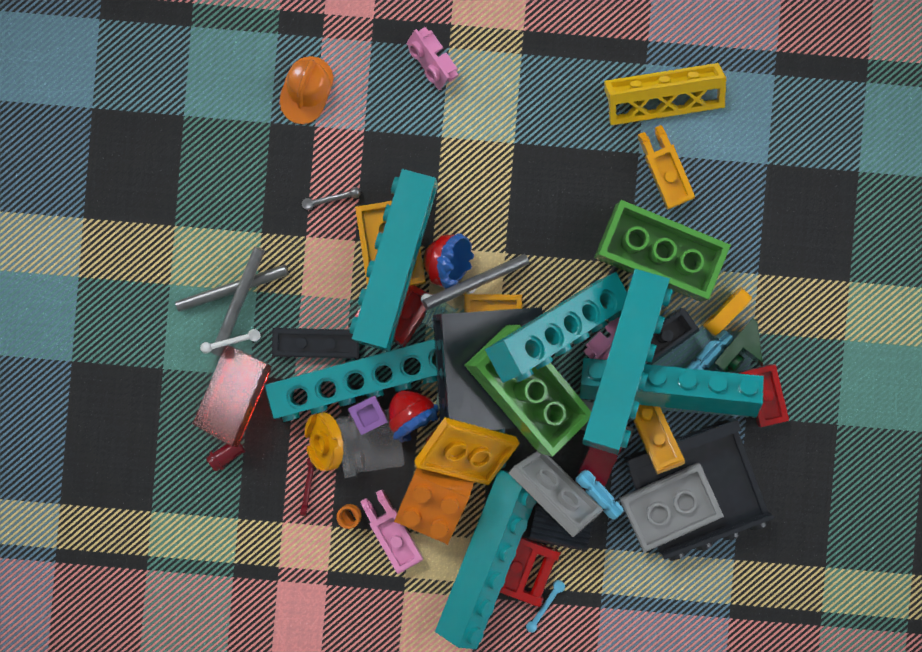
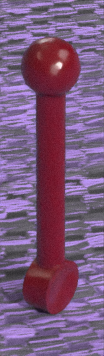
(304, 508)

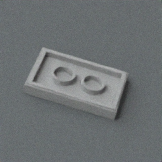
(556, 492)
(671, 507)

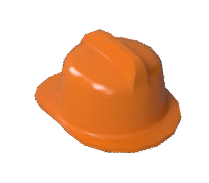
(306, 90)

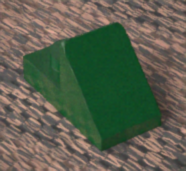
(746, 342)

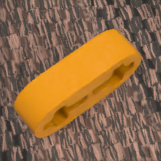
(727, 311)

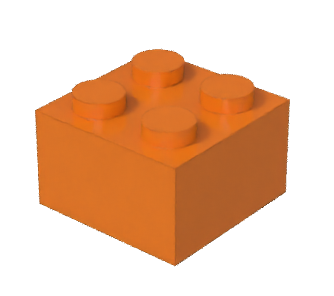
(434, 504)

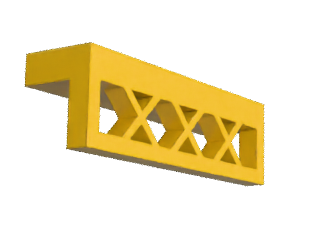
(666, 88)

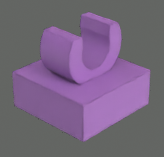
(368, 415)

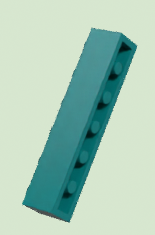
(395, 260)
(626, 361)
(686, 388)
(486, 563)

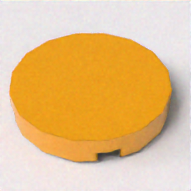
(325, 441)

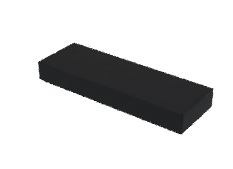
(314, 343)

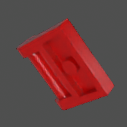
(521, 568)

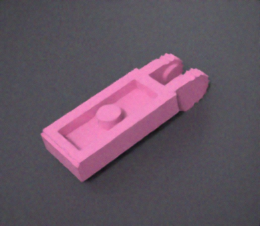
(392, 536)

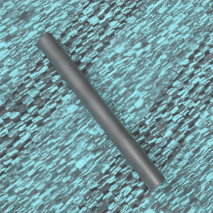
(475, 282)
(230, 288)
(239, 298)

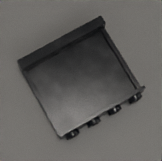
(456, 342)
(730, 478)

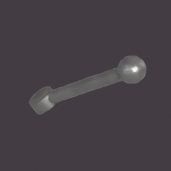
(308, 203)

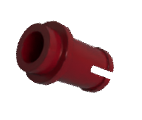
(223, 455)

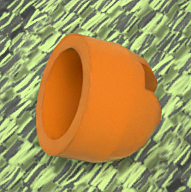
(345, 518)

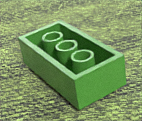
(663, 248)
(539, 406)

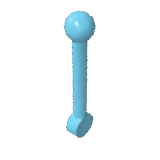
(558, 587)

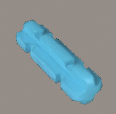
(712, 351)
(599, 494)

